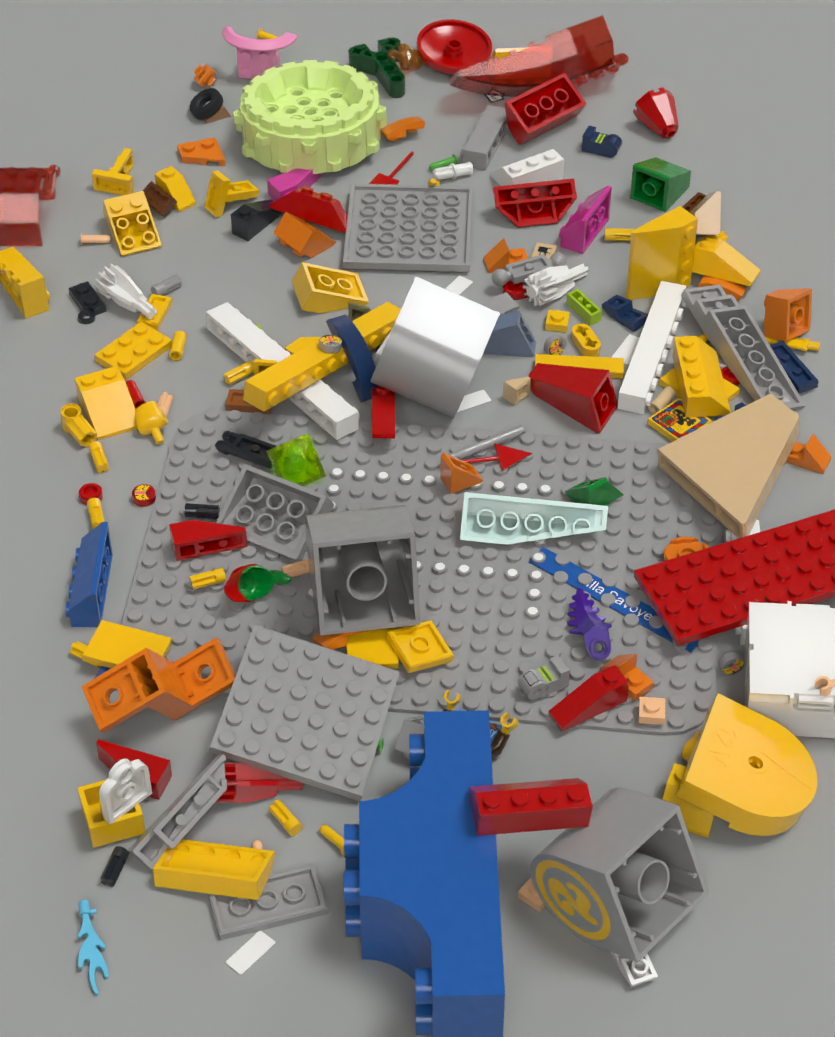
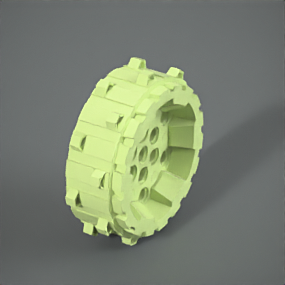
(310, 117)

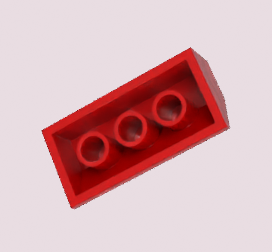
(543, 108)
(530, 806)

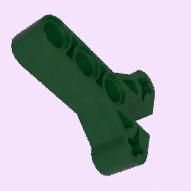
(380, 65)

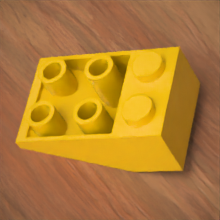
(131, 223)

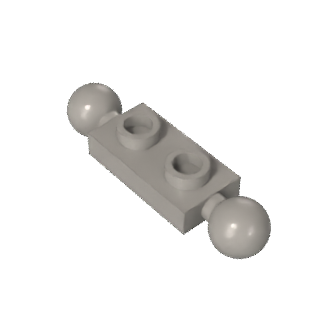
(522, 269)

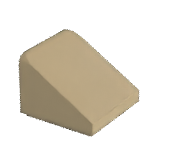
(516, 389)

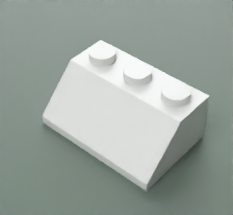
(538, 168)

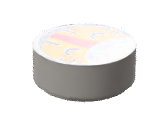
(330, 343)
(554, 345)
(731, 663)

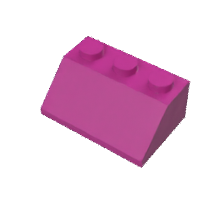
(586, 221)

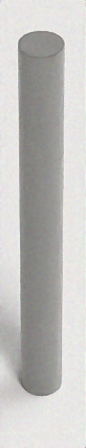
(487, 443)

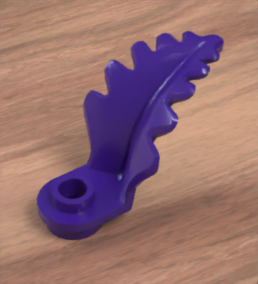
(589, 625)

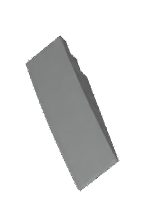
(741, 344)

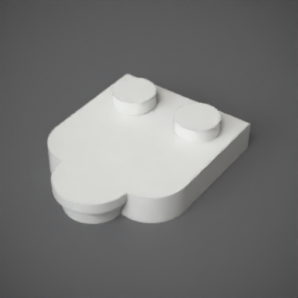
(124, 789)

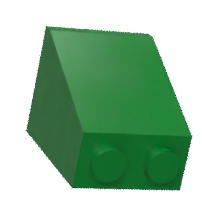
(658, 183)

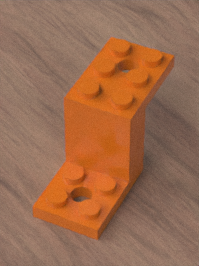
(159, 684)

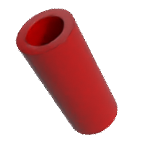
(135, 394)

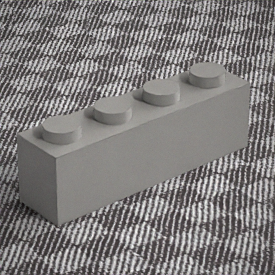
(485, 137)

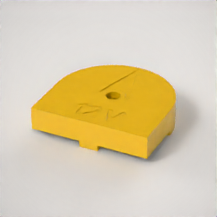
(748, 771)

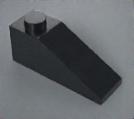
(252, 218)

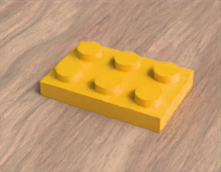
(134, 349)

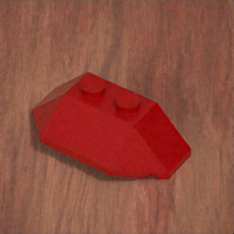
(535, 202)
(313, 207)

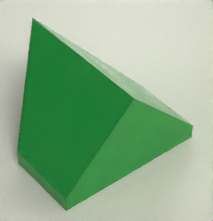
(594, 492)

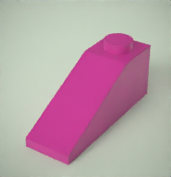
(290, 181)

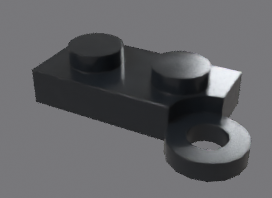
(87, 301)

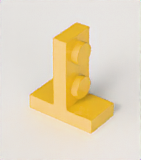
(117, 178)
(222, 191)

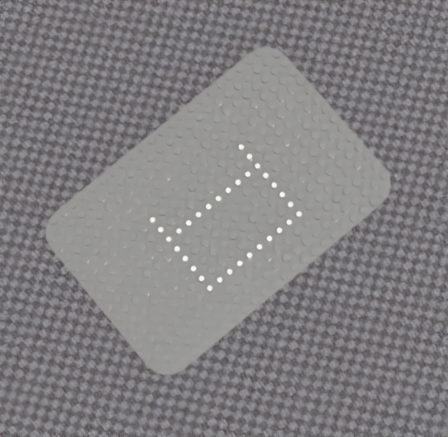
(480, 595)

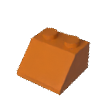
(302, 236)
(787, 313)

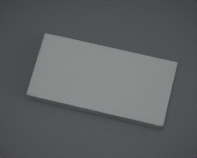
(285, 900)

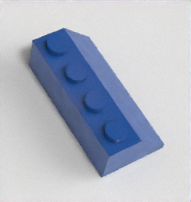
(90, 578)

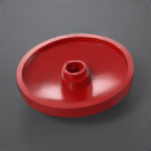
(453, 45)

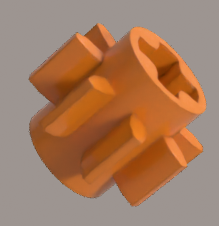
(205, 75)

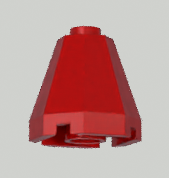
(658, 112)

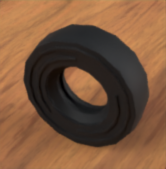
(211, 108)

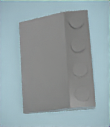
(273, 511)

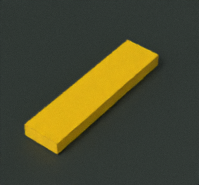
(614, 365)

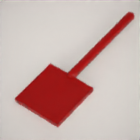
(389, 180)

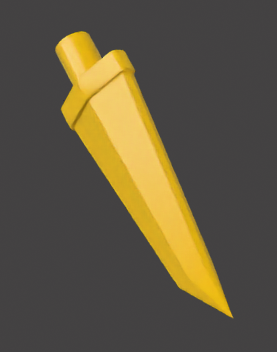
(798, 343)

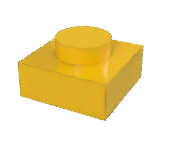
(557, 321)

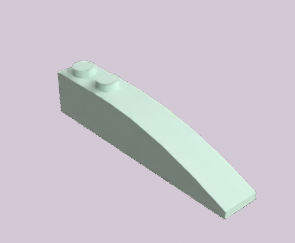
(526, 519)

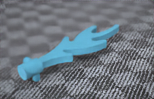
(89, 950)

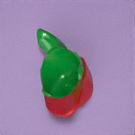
(253, 582)

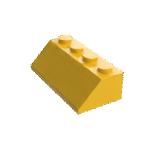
(699, 378)

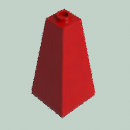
(577, 392)

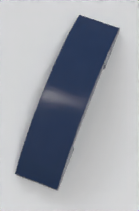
(357, 354)

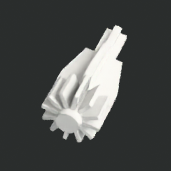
(552, 283)
(117, 285)

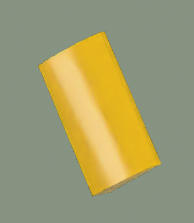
(214, 869)

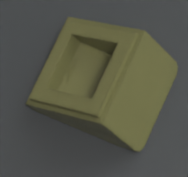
(356, 310)

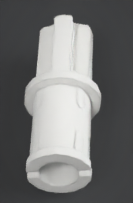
(453, 171)

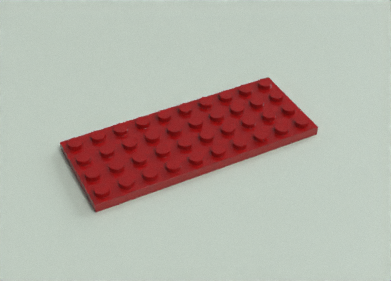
(713, 586)

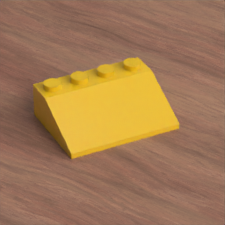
(661, 253)

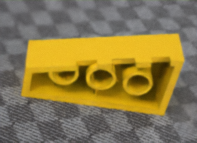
(23, 283)

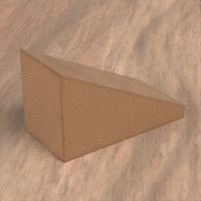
(221, 114)

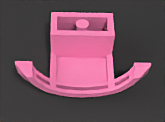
(257, 55)

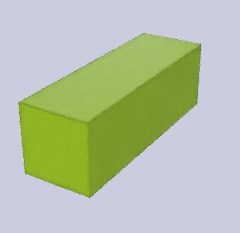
(584, 307)

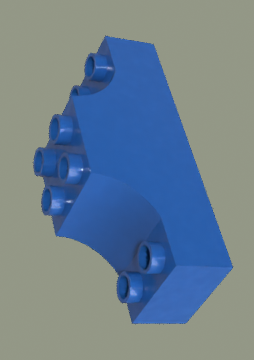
(429, 886)

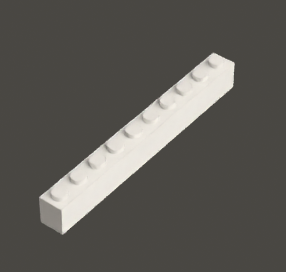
(252, 343)

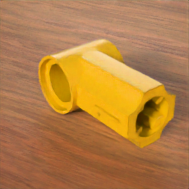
(77, 425)

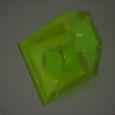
(297, 460)

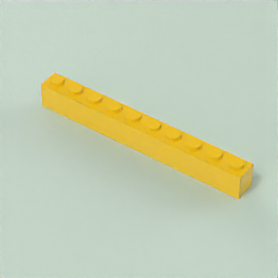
(313, 364)

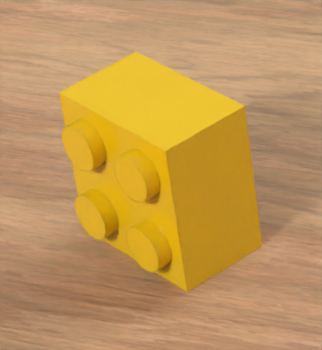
(99, 830)

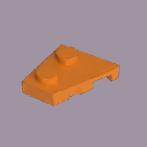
(201, 152)

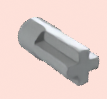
(167, 285)

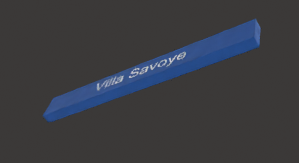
(597, 589)

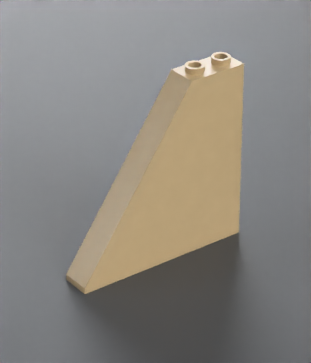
(734, 460)

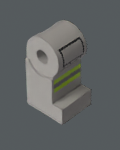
(545, 679)

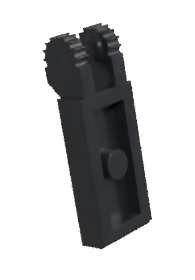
(245, 448)

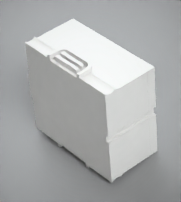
(783, 658)

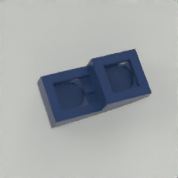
(623, 312)

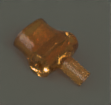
(407, 57)

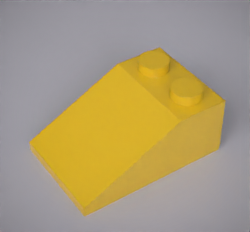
(722, 261)
(327, 289)
(106, 402)

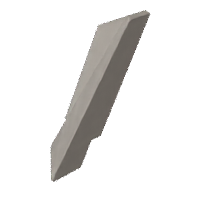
(181, 814)

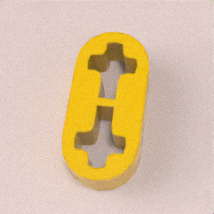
(582, 341)

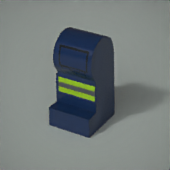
(600, 143)

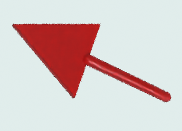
(506, 455)

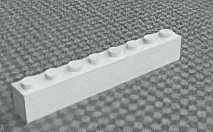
(652, 348)

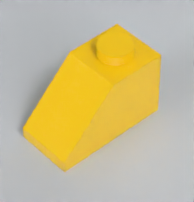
(175, 185)

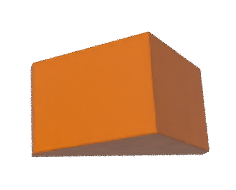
(458, 474)

